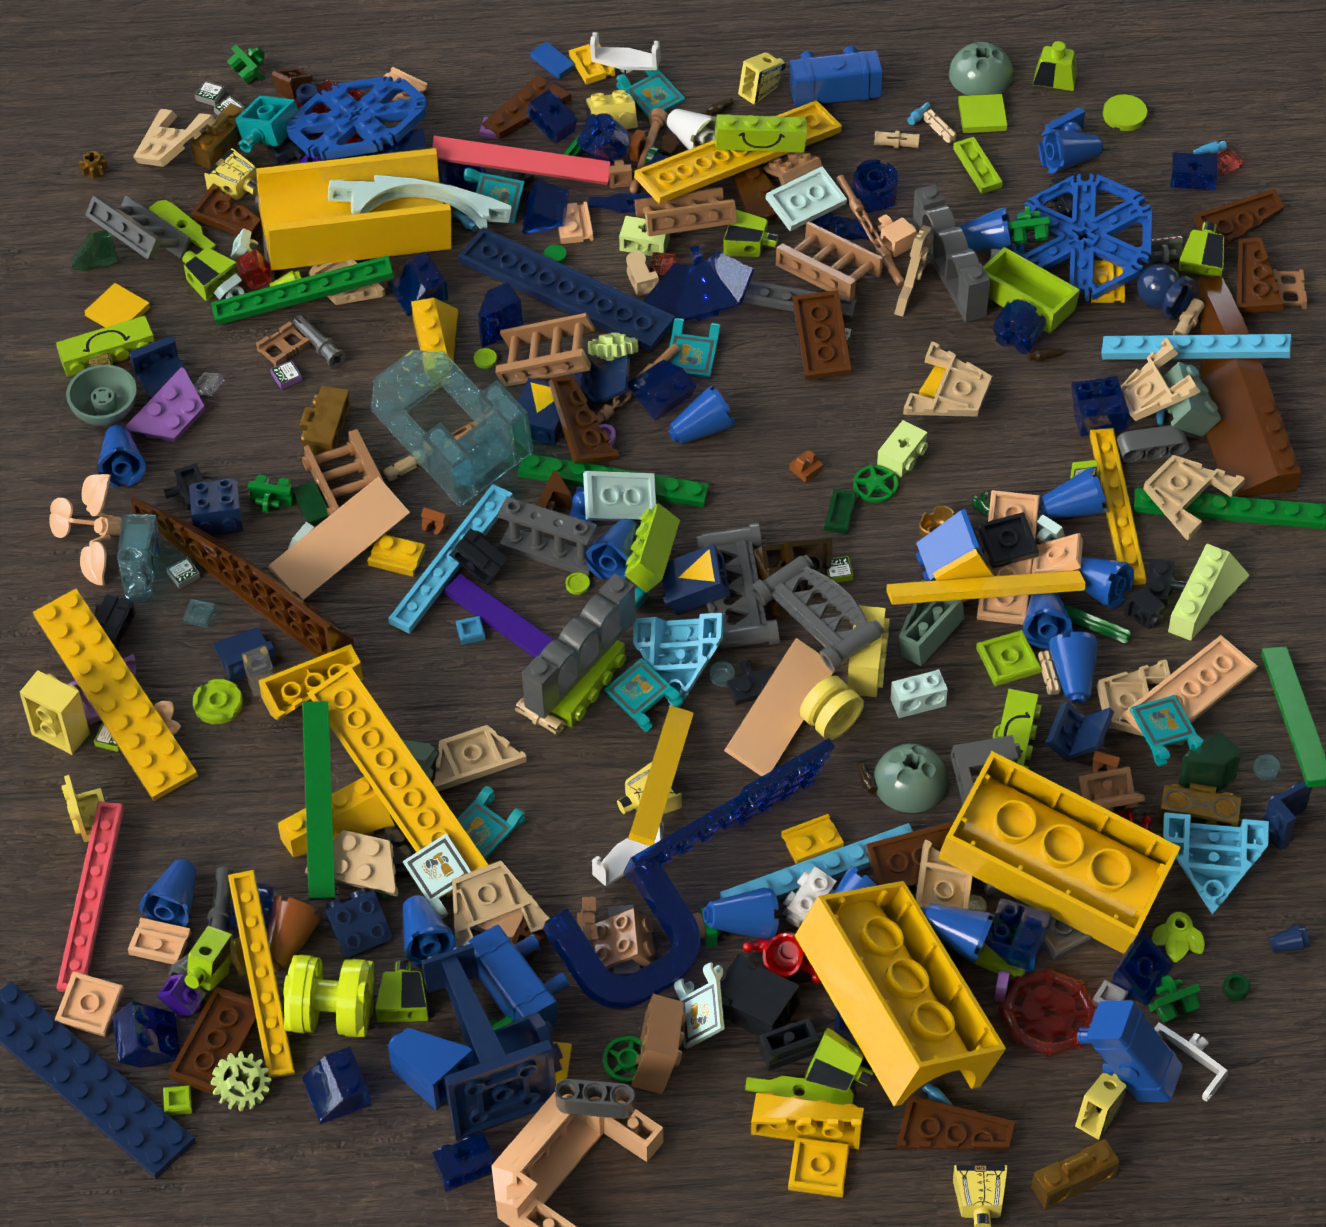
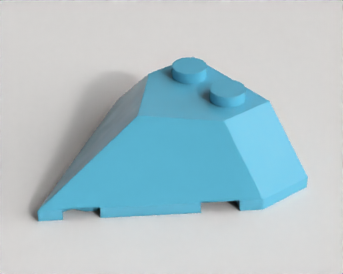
(679, 647)
(1215, 854)

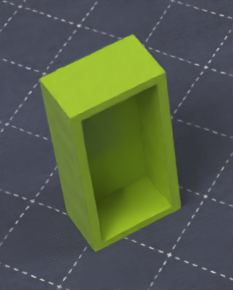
(1020, 279)

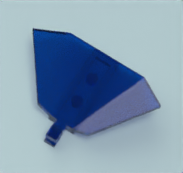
(702, 287)

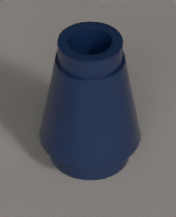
(1290, 939)

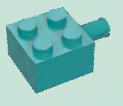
(265, 121)

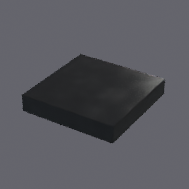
(1008, 540)

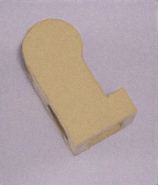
(639, 275)

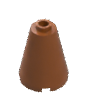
(289, 929)

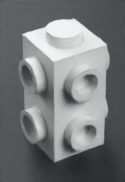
(811, 886)

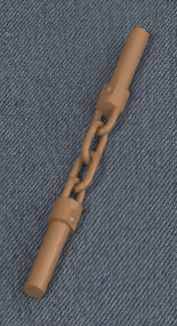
(858, 208)
(607, 411)

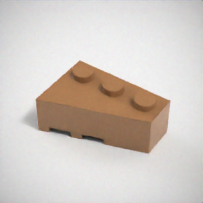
(660, 1043)

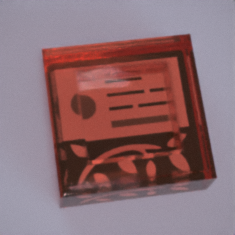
(1228, 161)
(661, 262)

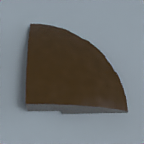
(774, 557)

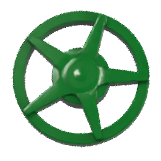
(875, 483)
(625, 1058)

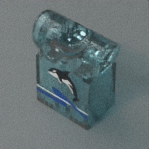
(138, 555)

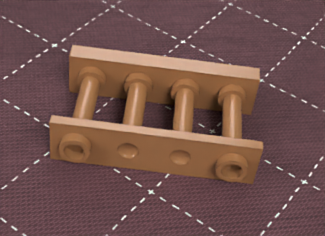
(686, 212)
(822, 275)
(546, 366)
(363, 463)

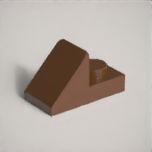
(288, 81)
(555, 494)

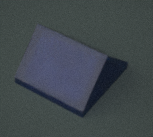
(545, 207)
(1141, 969)

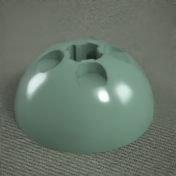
(981, 70)
(102, 394)
(911, 778)

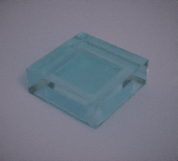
(199, 613)

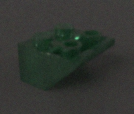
(1212, 763)

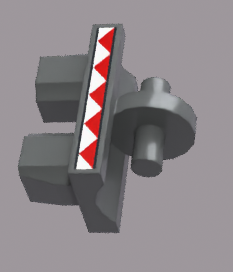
(1166, 248)

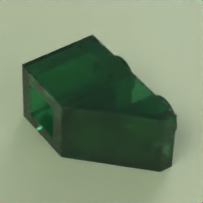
(95, 250)

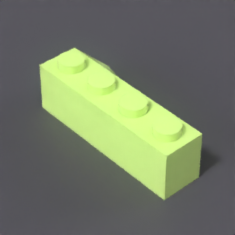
(1209, 586)

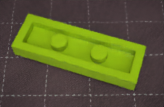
(977, 165)

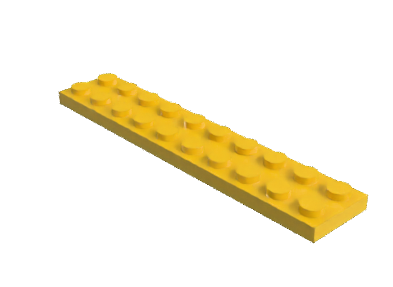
(707, 165)
(115, 695)
(391, 767)

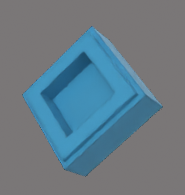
(470, 630)

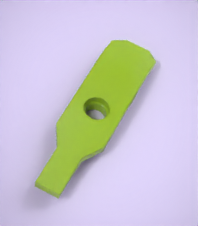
(178, 218)
(786, 1086)

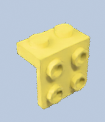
(618, 105)
(82, 808)

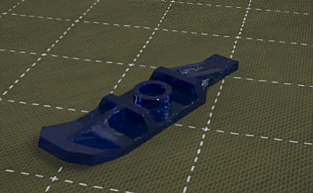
(619, 202)
(850, 229)

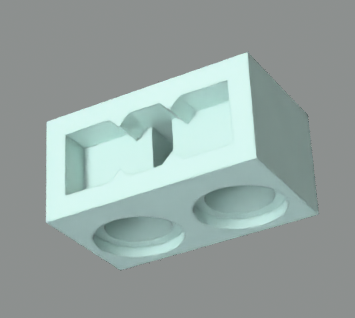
(918, 693)

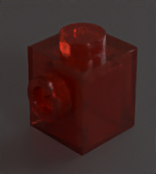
(254, 269)

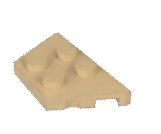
(363, 293)
(473, 756)
(364, 862)
(941, 881)

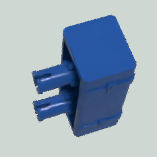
(835, 77)
(510, 977)
(1133, 1051)

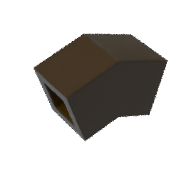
(669, 145)

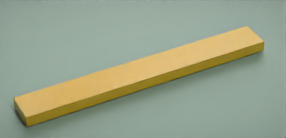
(1117, 500)
(985, 587)
(661, 776)
(261, 974)

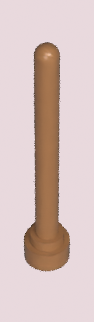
(657, 119)

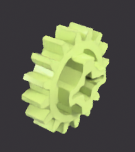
(612, 346)
(236, 1092)

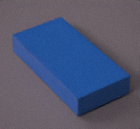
(552, 60)

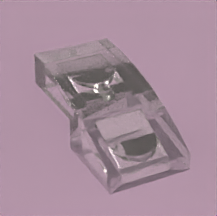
(257, 667)

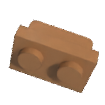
(792, 166)
(1110, 789)
(625, 938)

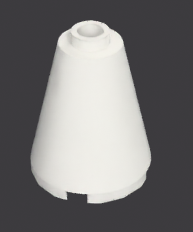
(691, 127)

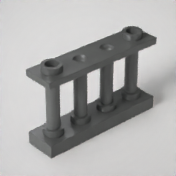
(137, 226)
(540, 548)

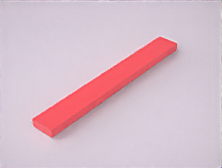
(521, 160)
(91, 892)

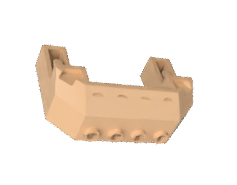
(549, 1152)

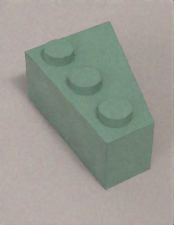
(1197, 412)
(928, 628)

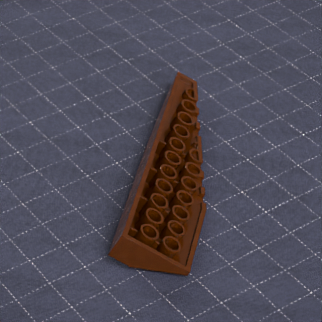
(1251, 432)
(250, 583)

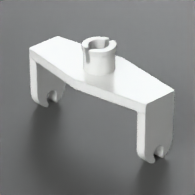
(624, 58)
(615, 862)
(1194, 1050)

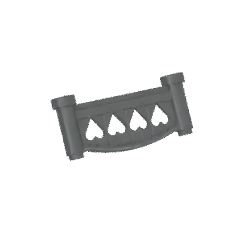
(753, 627)
(838, 645)

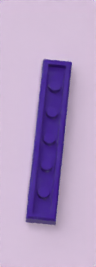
(497, 616)

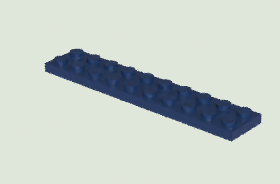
(566, 288)
(89, 1083)

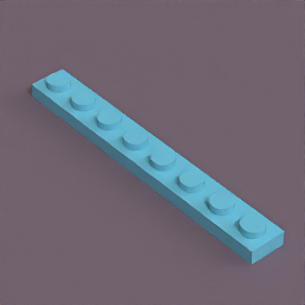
(1199, 346)
(444, 567)
(832, 863)

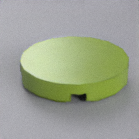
(1125, 112)
(217, 701)

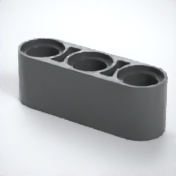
(1152, 444)
(584, 1090)

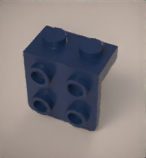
(156, 364)
(604, 380)
(216, 506)
(231, 648)
(1078, 734)
(1282, 812)
(358, 922)
(526, 1033)

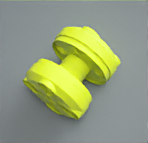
(309, 994)

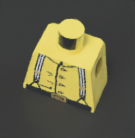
(760, 76)
(233, 175)
(634, 788)
(1106, 1094)
(980, 1191)

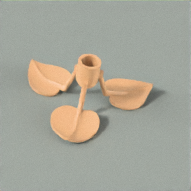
(94, 494)

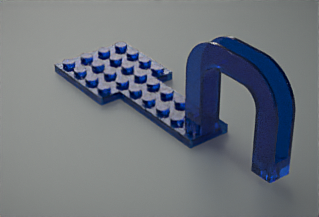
(664, 899)

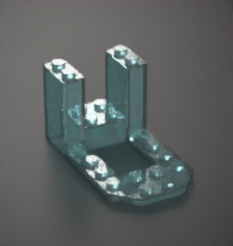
(476, 458)

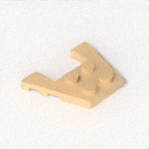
(165, 143)
(919, 251)
(1148, 391)
(959, 392)
(1180, 483)
(1126, 688)
(488, 895)

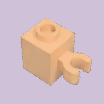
(896, 235)

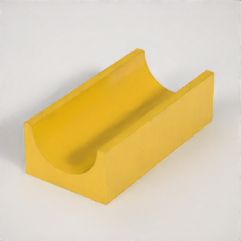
(310, 230)
(1058, 852)
(897, 989)

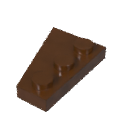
(224, 214)

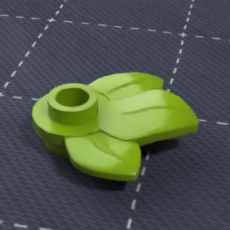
(1178, 940)

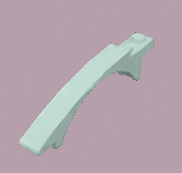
(369, 195)

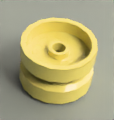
(831, 707)

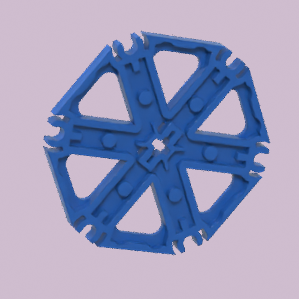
(359, 117)
(1098, 230)

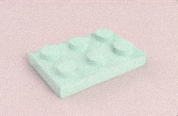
(806, 198)
(618, 495)

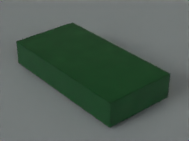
(310, 503)
(840, 511)

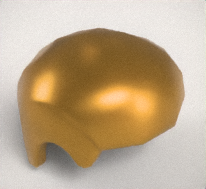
(932, 521)

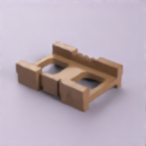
(1297, 288)
(278, 340)
(586, 919)

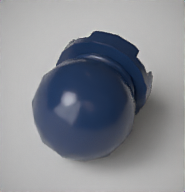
(1165, 290)

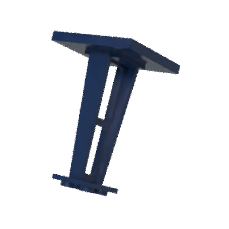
(498, 1084)

